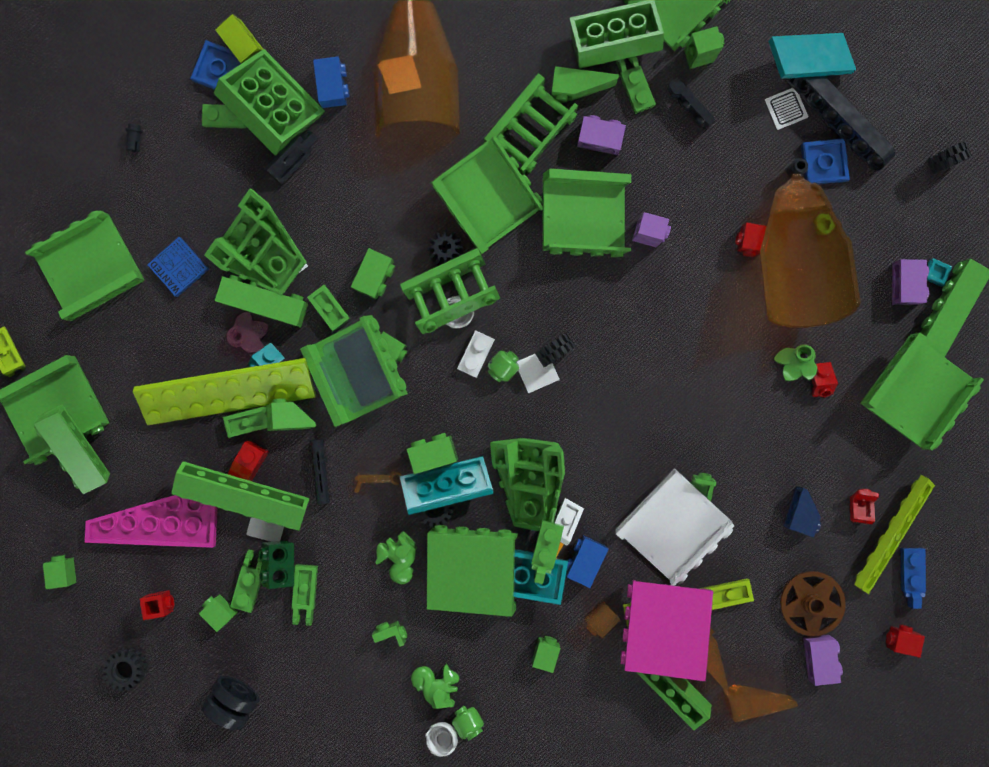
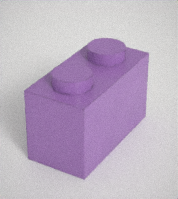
(601, 135)
(651, 229)
(909, 282)
(822, 660)

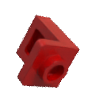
(824, 380)
(862, 506)

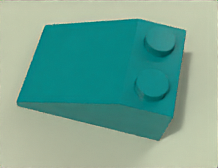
(524, 584)

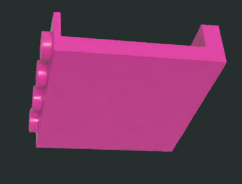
(667, 630)

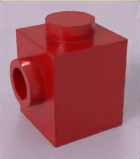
(750, 239)
(157, 605)
(905, 640)

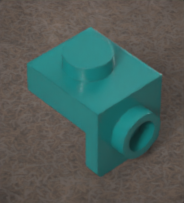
(265, 356)

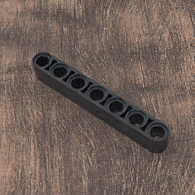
(844, 120)

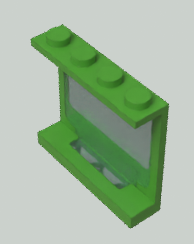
(354, 371)

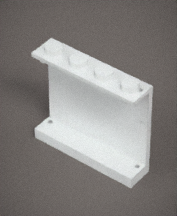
(675, 527)

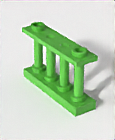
(523, 105)
(445, 273)

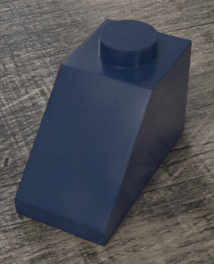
(803, 514)

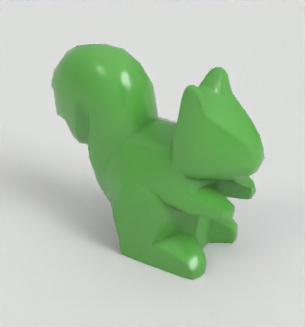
(402, 555)
(435, 690)

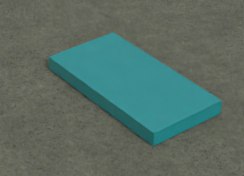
(811, 55)
(446, 485)

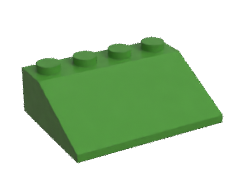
(268, 101)

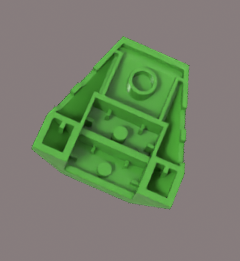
(258, 247)
(531, 478)

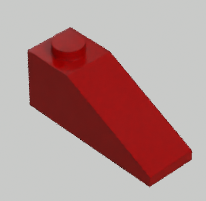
(248, 461)

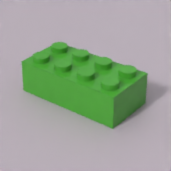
(616, 33)

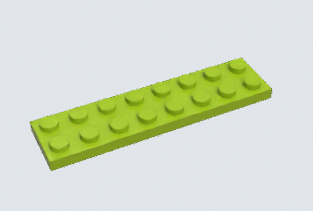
(224, 391)

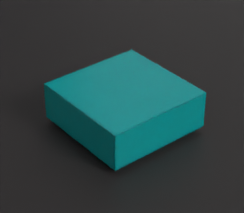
(938, 272)

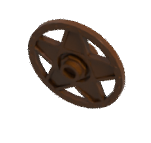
(812, 603)

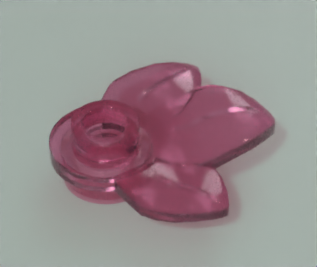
(250, 332)

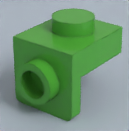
(704, 483)
(387, 630)

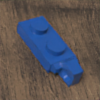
(913, 575)

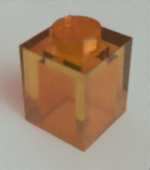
(601, 619)

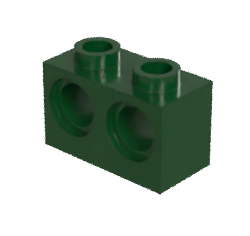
(283, 563)

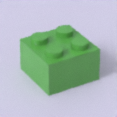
(432, 454)

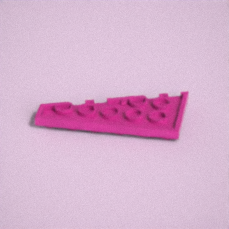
(160, 522)

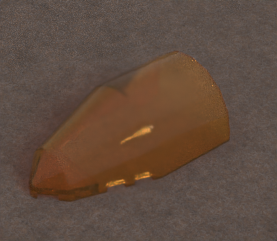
(415, 69)
(806, 259)

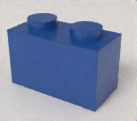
(330, 82)
(586, 561)

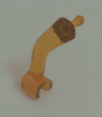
(375, 479)

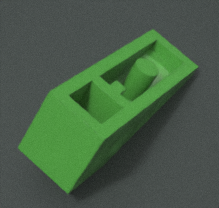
(576, 83)

